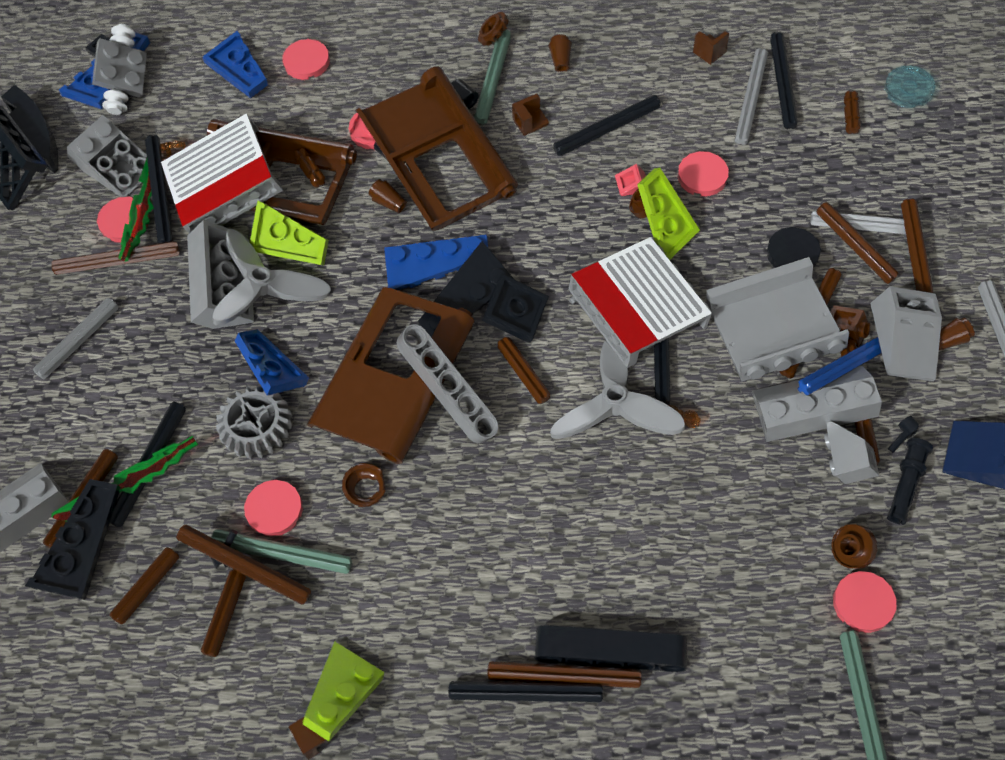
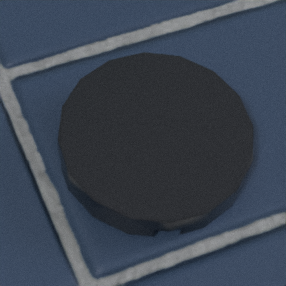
(792, 245)

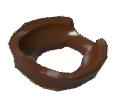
(360, 472)

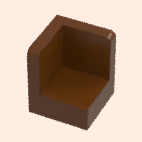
(709, 47)
(528, 115)
(306, 739)

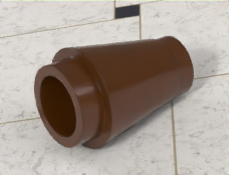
(560, 52)
(387, 196)
(956, 333)

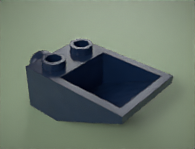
(977, 452)

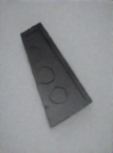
(469, 287)
(75, 552)

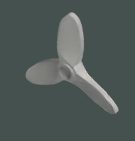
(262, 281)
(632, 406)

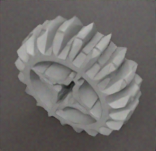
(235, 430)

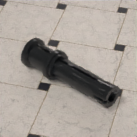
(912, 469)

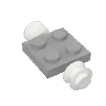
(119, 68)

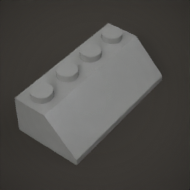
(212, 274)
(843, 401)
(27, 504)

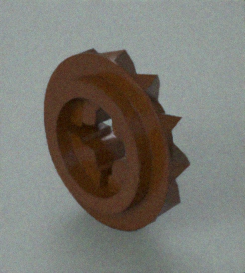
(493, 28)

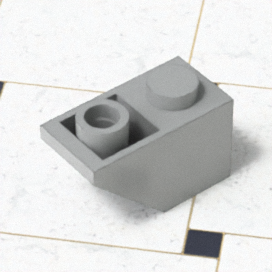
(851, 455)

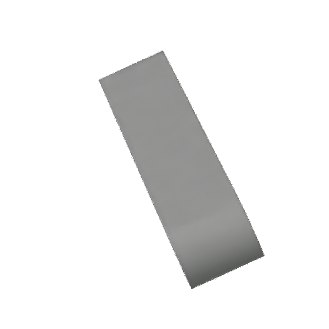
(445, 370)

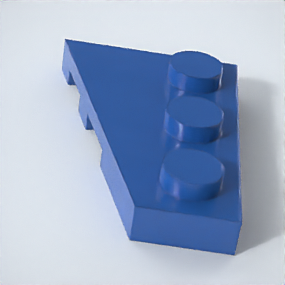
(236, 65)
(270, 366)

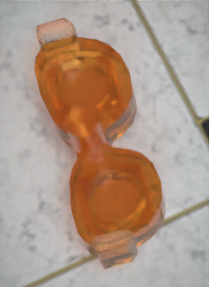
(171, 145)
(690, 417)

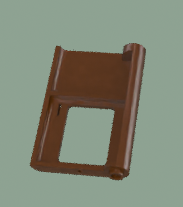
(423, 121)
(326, 155)
(378, 405)

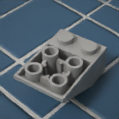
(108, 157)
(908, 332)

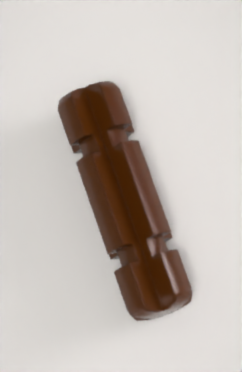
(852, 112)
(309, 167)

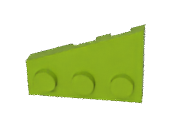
(666, 214)
(285, 238)
(340, 691)

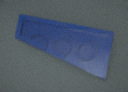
(83, 89)
(420, 262)

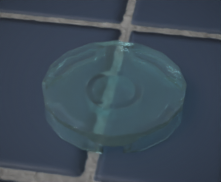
(909, 86)

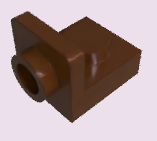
(853, 320)

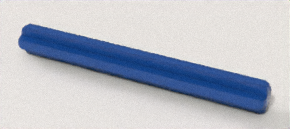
(839, 367)

